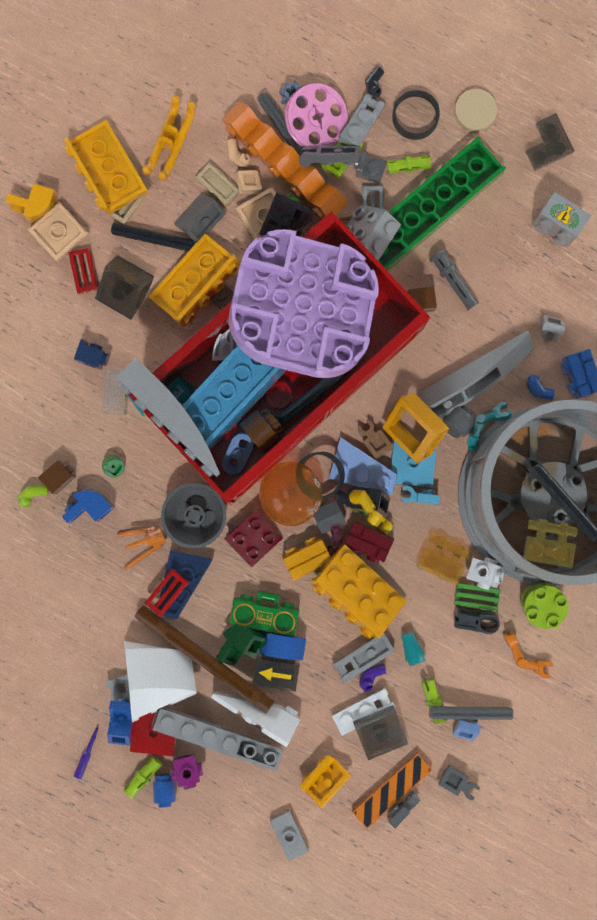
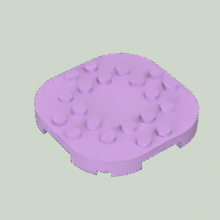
(303, 304)

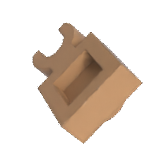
(376, 442)

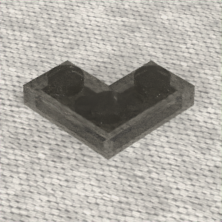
(555, 144)

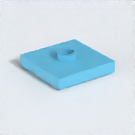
(409, 471)

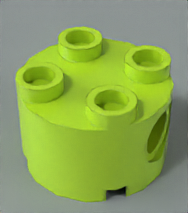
(544, 605)

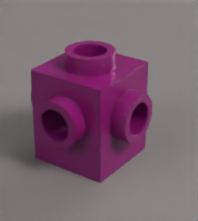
(186, 762)

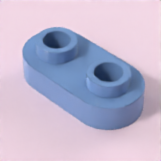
(237, 452)

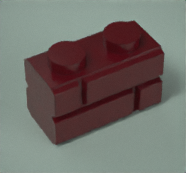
(368, 541)

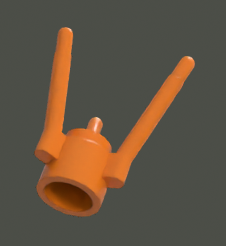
(153, 538)

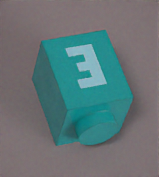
(181, 389)

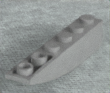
(476, 377)
(166, 411)
(216, 737)

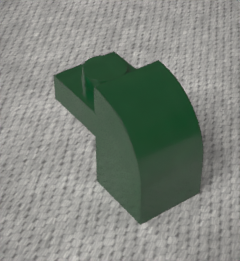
(240, 641)

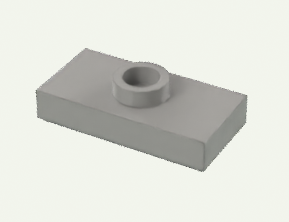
(289, 835)

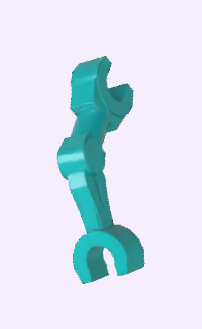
(482, 419)

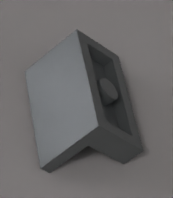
(200, 217)

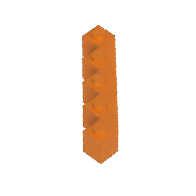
(282, 161)

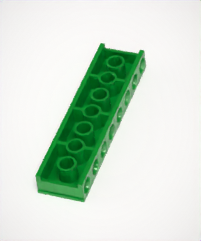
(440, 199)

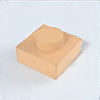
(248, 182)

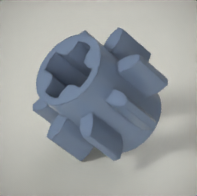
(290, 88)

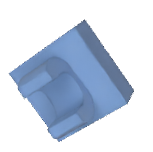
(466, 729)

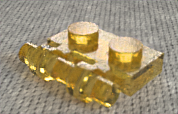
(550, 551)
(440, 565)

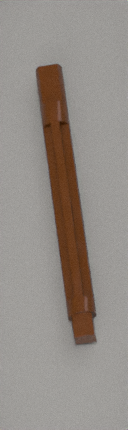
(204, 659)

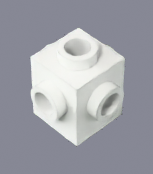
(485, 573)

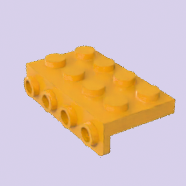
(105, 168)
(195, 280)
(358, 593)

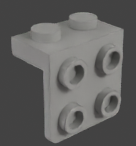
(373, 228)

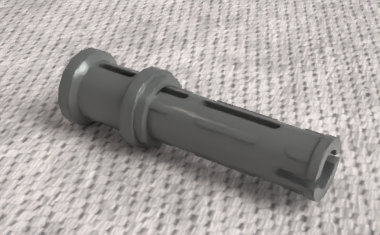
(448, 271)

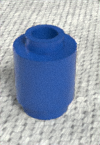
(164, 790)

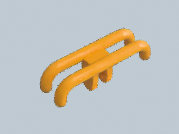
(170, 139)

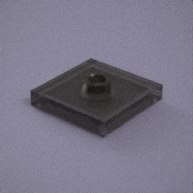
(380, 732)

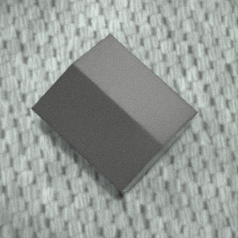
(329, 516)

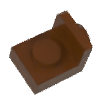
(223, 297)

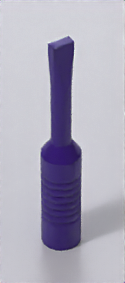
(85, 758)

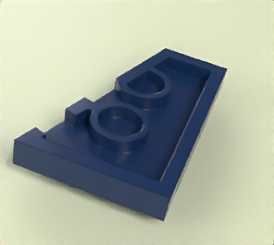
(191, 569)

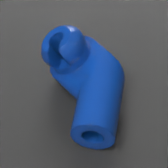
(537, 390)

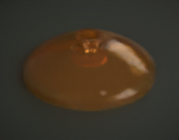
(303, 492)

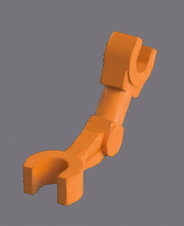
(521, 662)

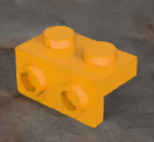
(325, 780)

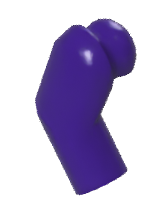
(368, 676)

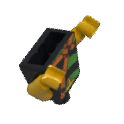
(368, 502)

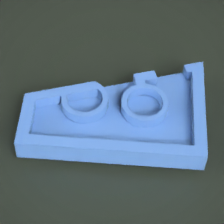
(362, 469)

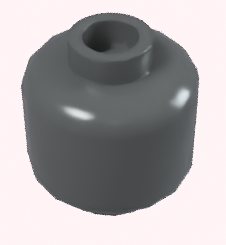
(459, 421)

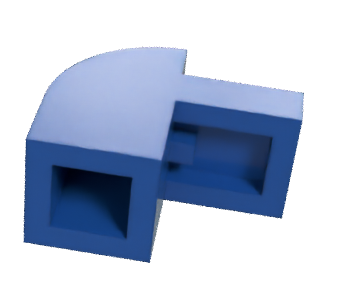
(90, 501)
(283, 646)
(120, 723)

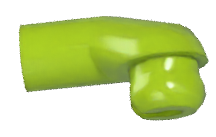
(29, 493)

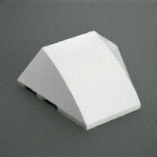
(156, 677)

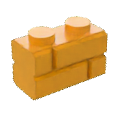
(306, 559)

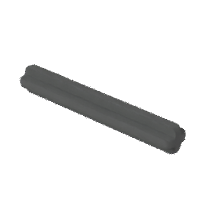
(278, 119)
(471, 713)

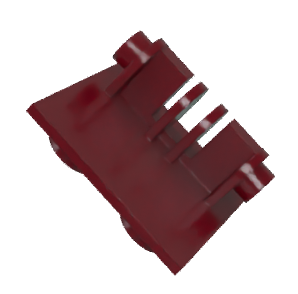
(253, 538)

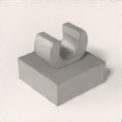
(553, 325)

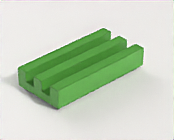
(495, 599)

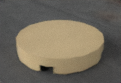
(475, 110)

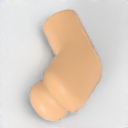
(236, 156)

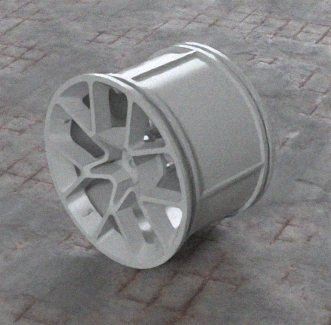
(476, 490)

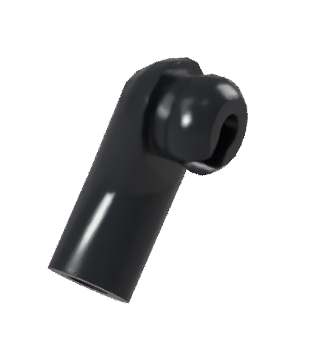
(372, 84)

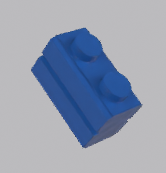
(581, 373)

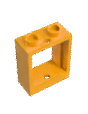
(425, 417)

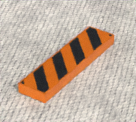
(392, 790)

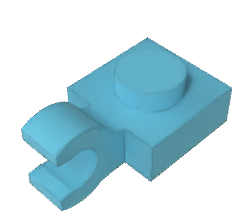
(426, 496)

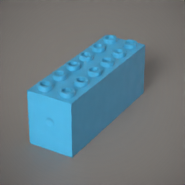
(229, 395)

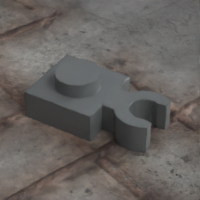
(455, 782)
(401, 811)

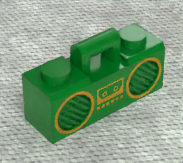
(267, 618)

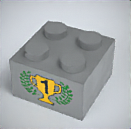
(561, 220)

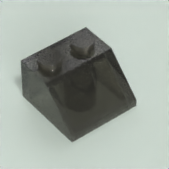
(123, 286)

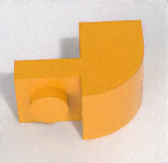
(39, 202)

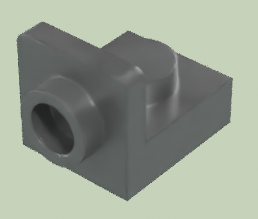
(370, 168)

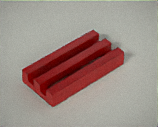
(87, 288)
(178, 578)

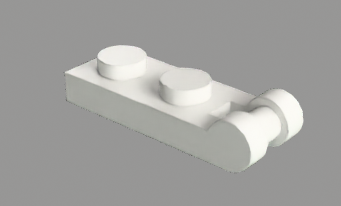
(361, 708)

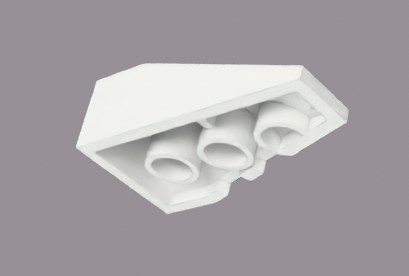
(277, 723)

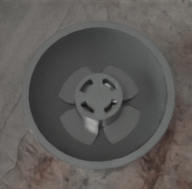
(179, 510)

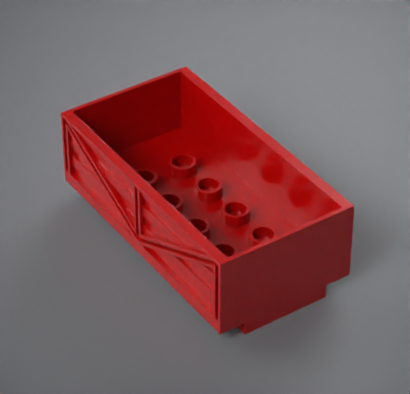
(394, 324)

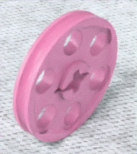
(316, 107)

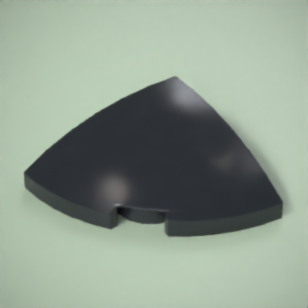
(286, 215)

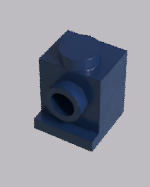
(91, 355)

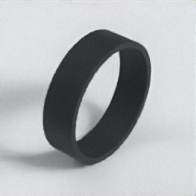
(416, 93)
(340, 468)

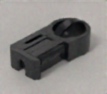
(472, 619)

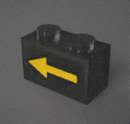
(276, 673)

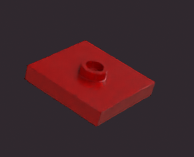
(150, 741)

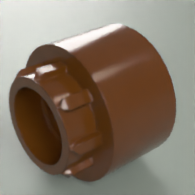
(263, 429)

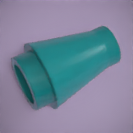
(412, 650)

